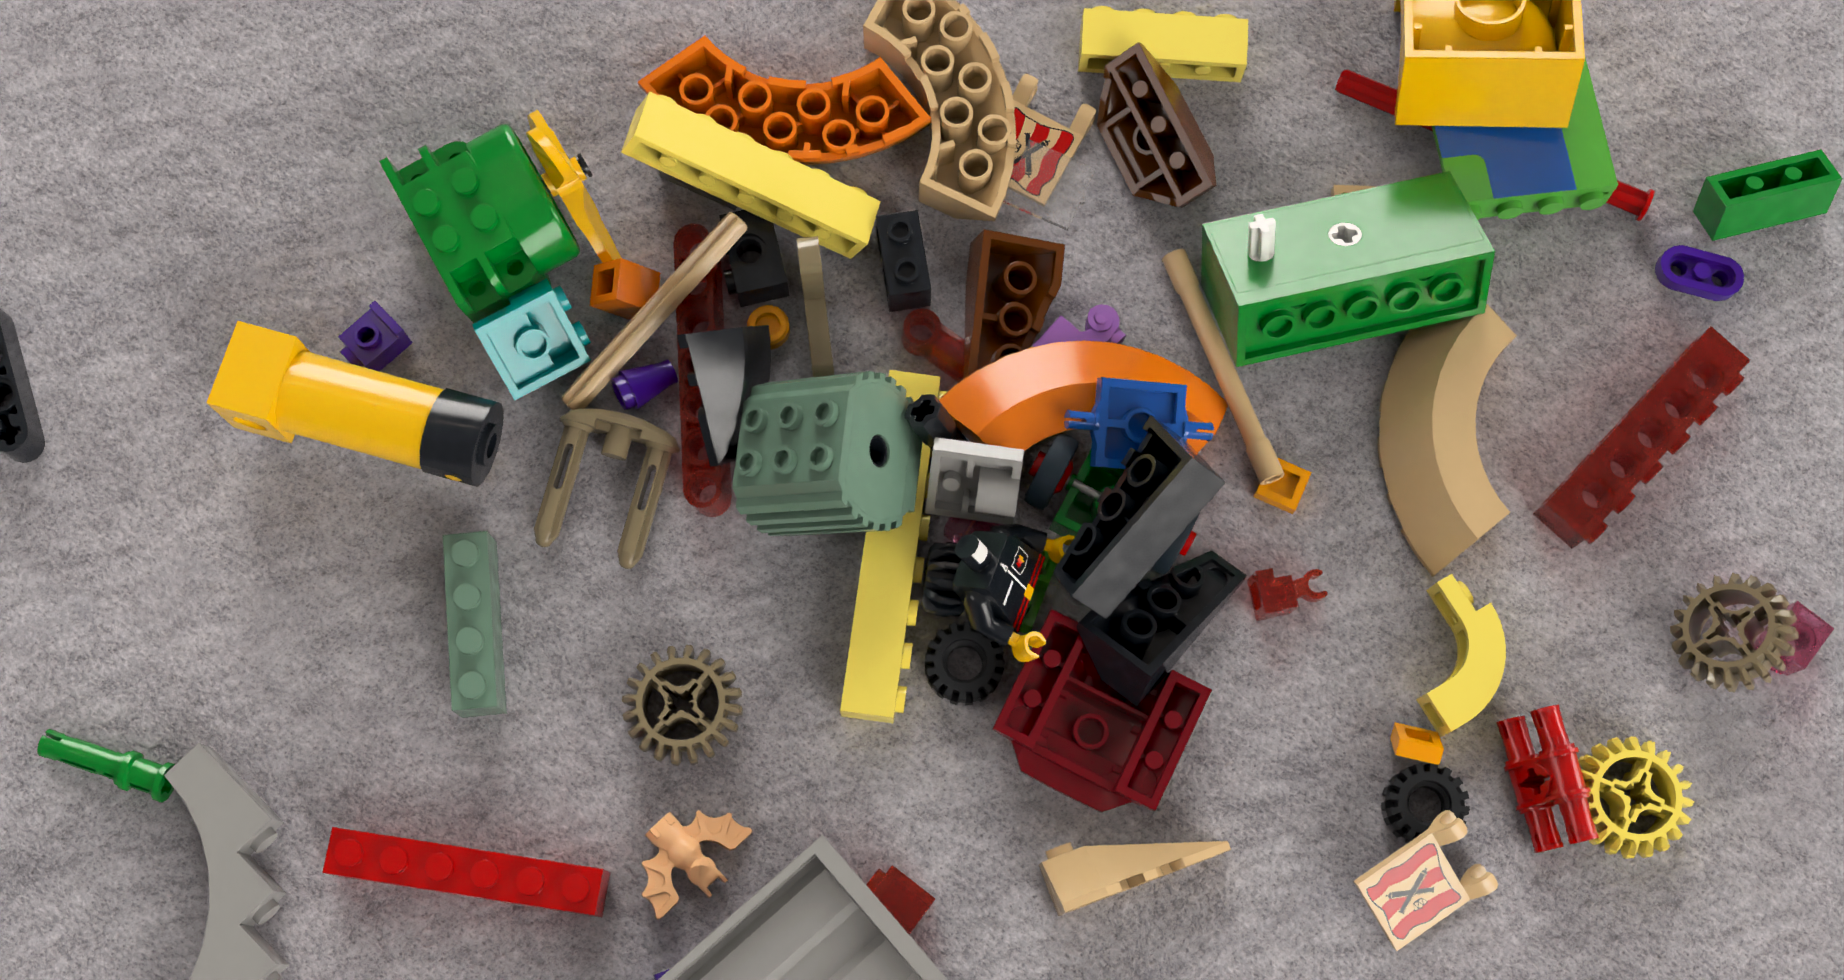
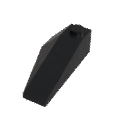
(1157, 623)

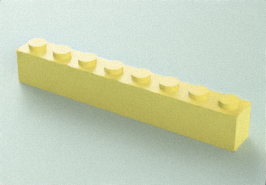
(884, 596)

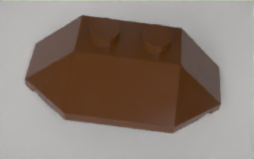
(1153, 131)

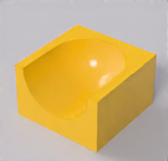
(1489, 62)

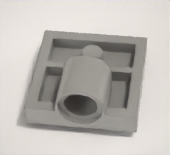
(974, 481)

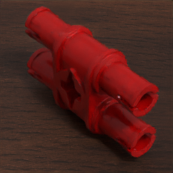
(1563, 788)

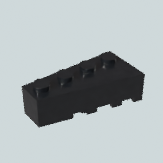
(1137, 519)

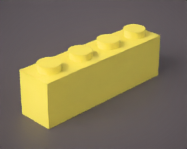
(1180, 42)

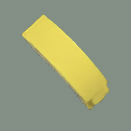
(1478, 663)

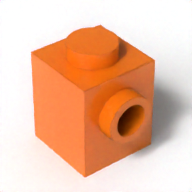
(622, 287)

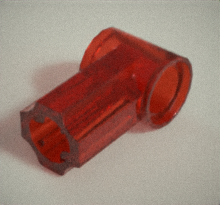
(942, 349)

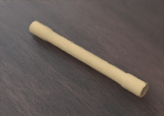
(1257, 444)

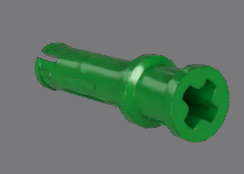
(126, 769)

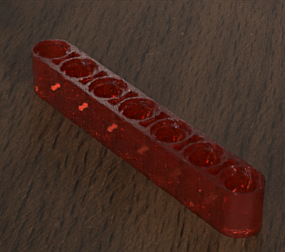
(690, 312)

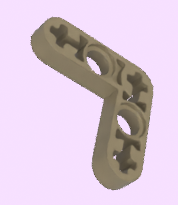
(815, 306)

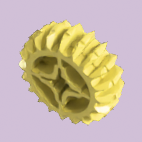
(1665, 807)

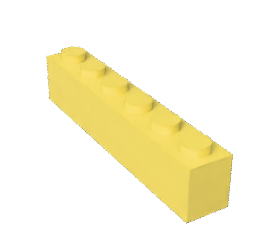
(750, 175)

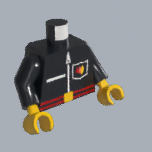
(998, 581)

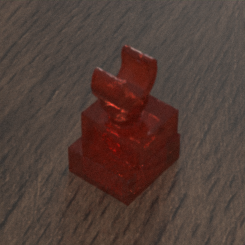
(1279, 595)

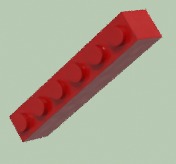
(466, 872)

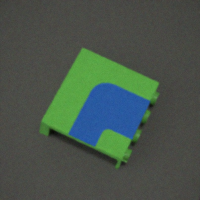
(1532, 167)

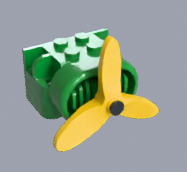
(494, 216)

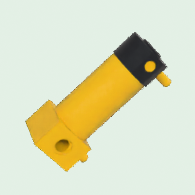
(283, 390)

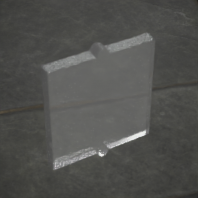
(1048, 185)

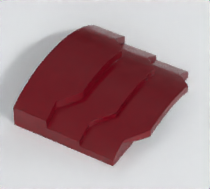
(1086, 735)

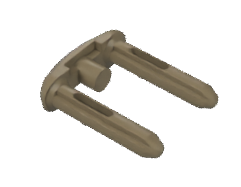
(619, 432)

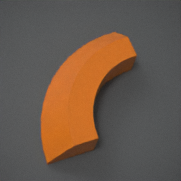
(1030, 390)

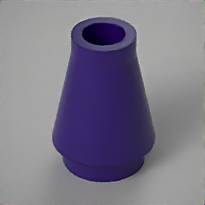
(641, 384)

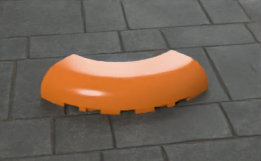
(809, 122)

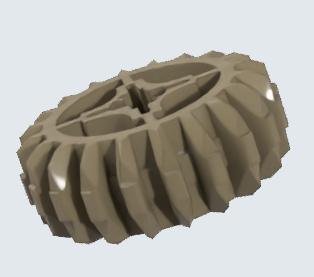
(1716, 641)
(668, 720)

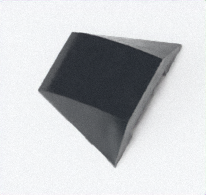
(726, 370)

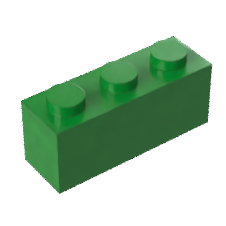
(1767, 194)

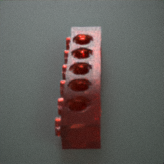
(1709, 358)

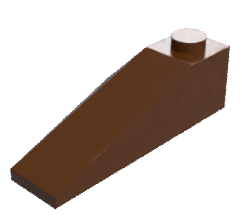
(1007, 294)

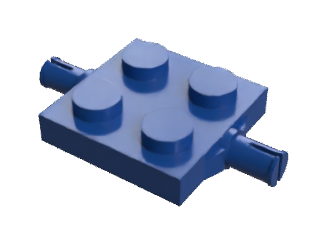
(1122, 411)

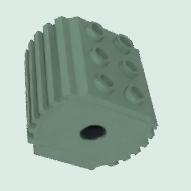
(826, 456)

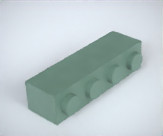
(474, 624)

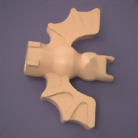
(681, 849)

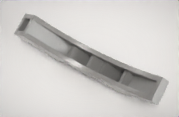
(241, 893)

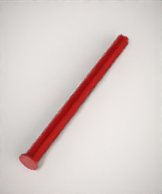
(1384, 98)

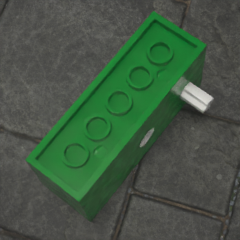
(1345, 268)

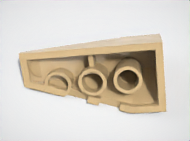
(1101, 871)

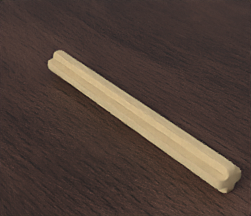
(655, 311)

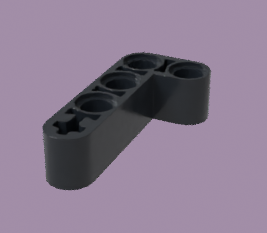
(21, 410)

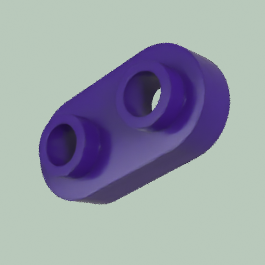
(1697, 272)

